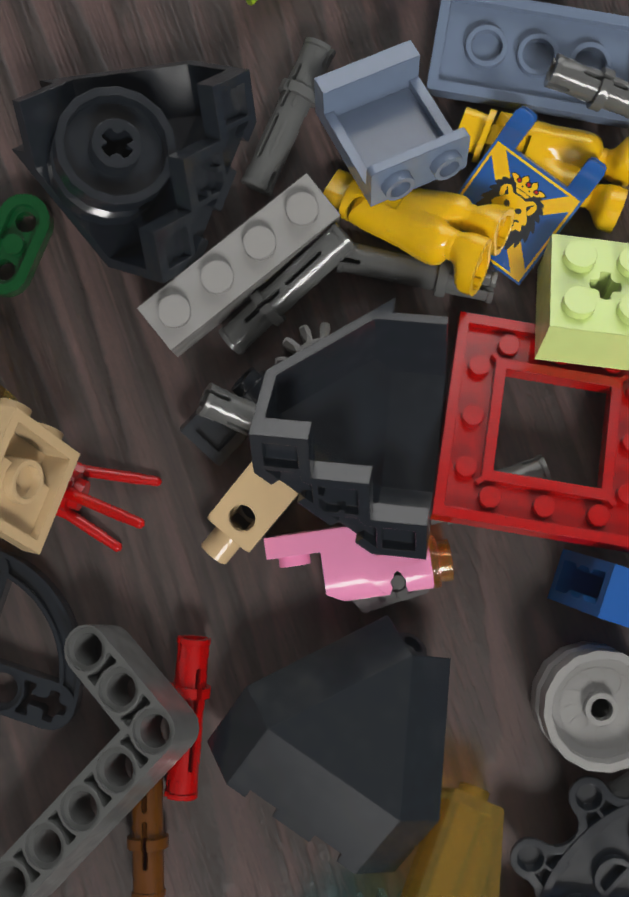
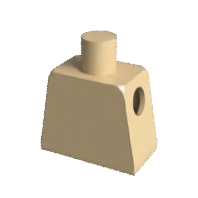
(233, 526)

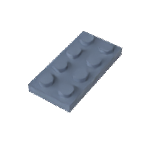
(504, 48)

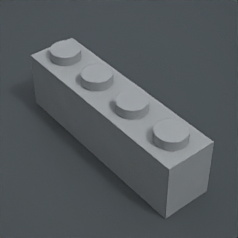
(239, 265)

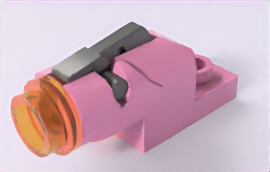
(358, 575)

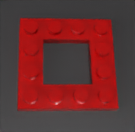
(465, 479)

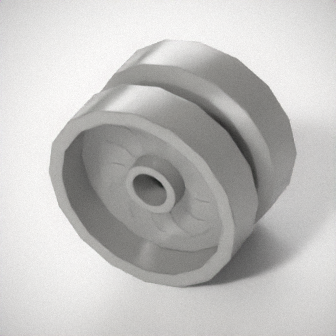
(563, 702)

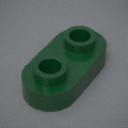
(20, 247)

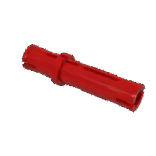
(192, 685)

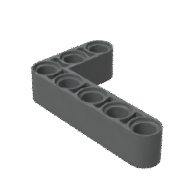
(106, 775)

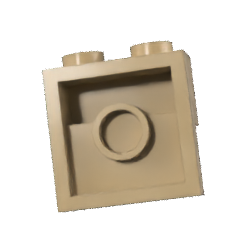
(32, 476)

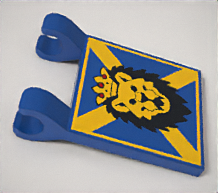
(538, 198)

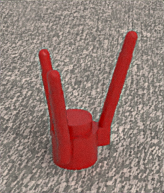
(77, 496)

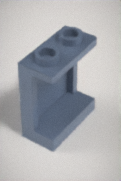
(388, 124)

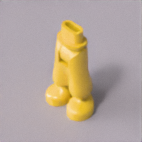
(562, 154)
(430, 226)

